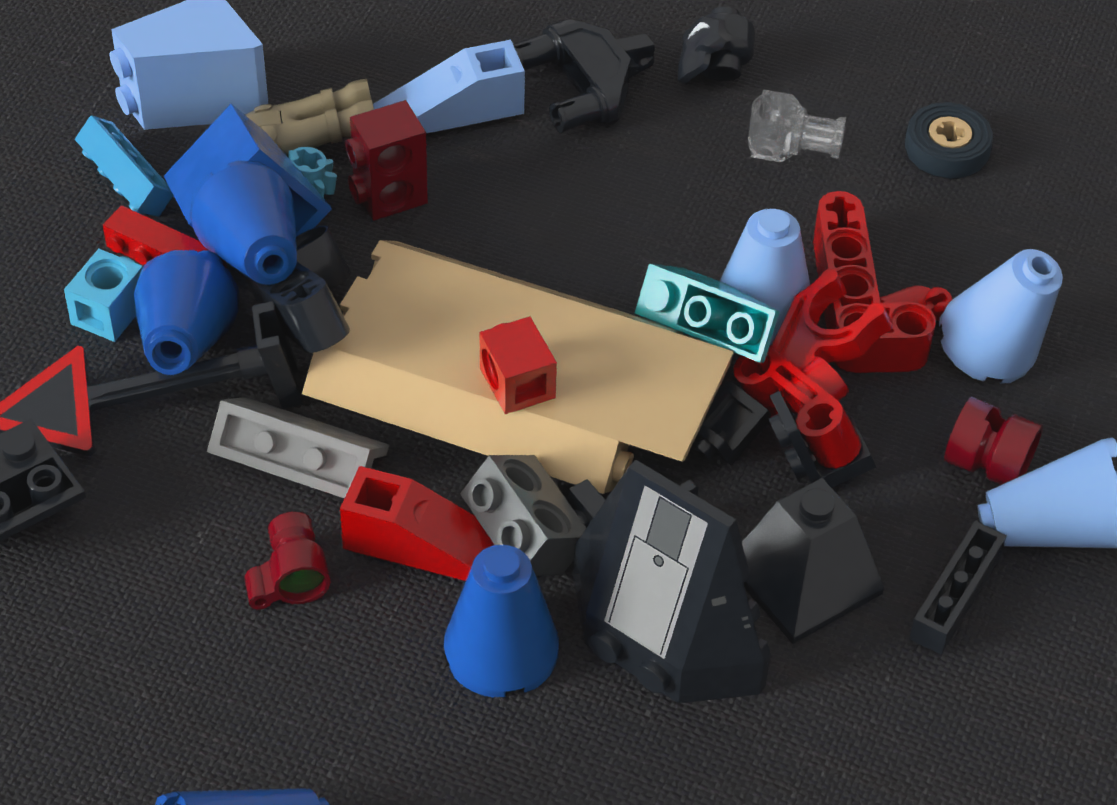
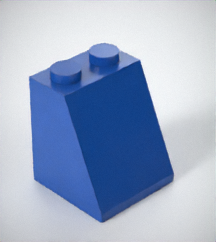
(239, 138)

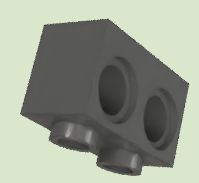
(525, 510)

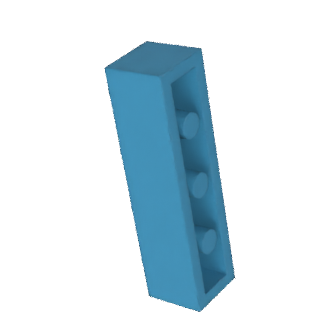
(124, 166)

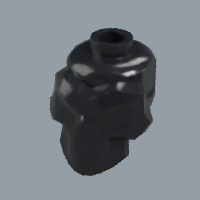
(717, 46)

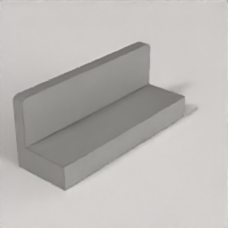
(291, 445)

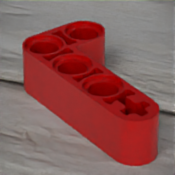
(844, 245)

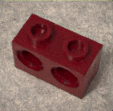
(388, 160)

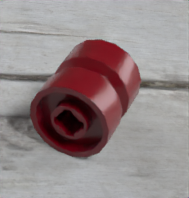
(992, 442)

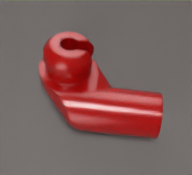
(934, 299)

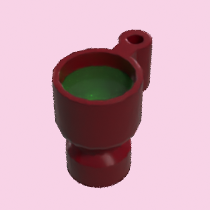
(296, 566)

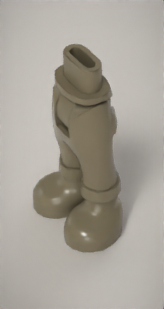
(315, 118)

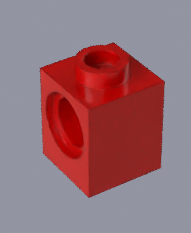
(517, 364)

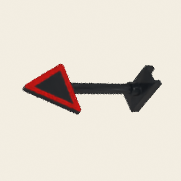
(64, 402)

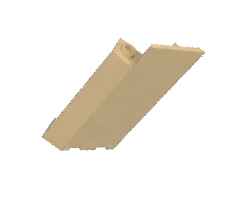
(418, 367)

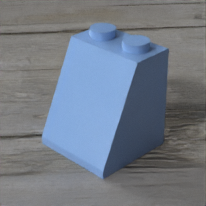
(188, 65)

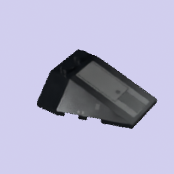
(667, 592)

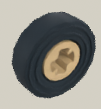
(958, 158)

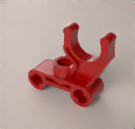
(801, 370)

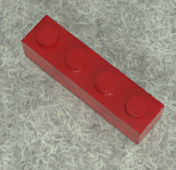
(143, 237)

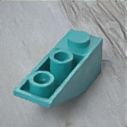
(707, 310)

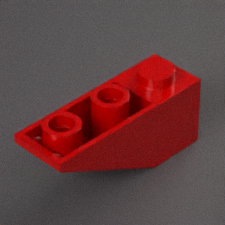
(409, 525)

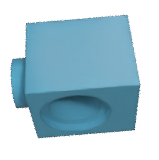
(103, 295)

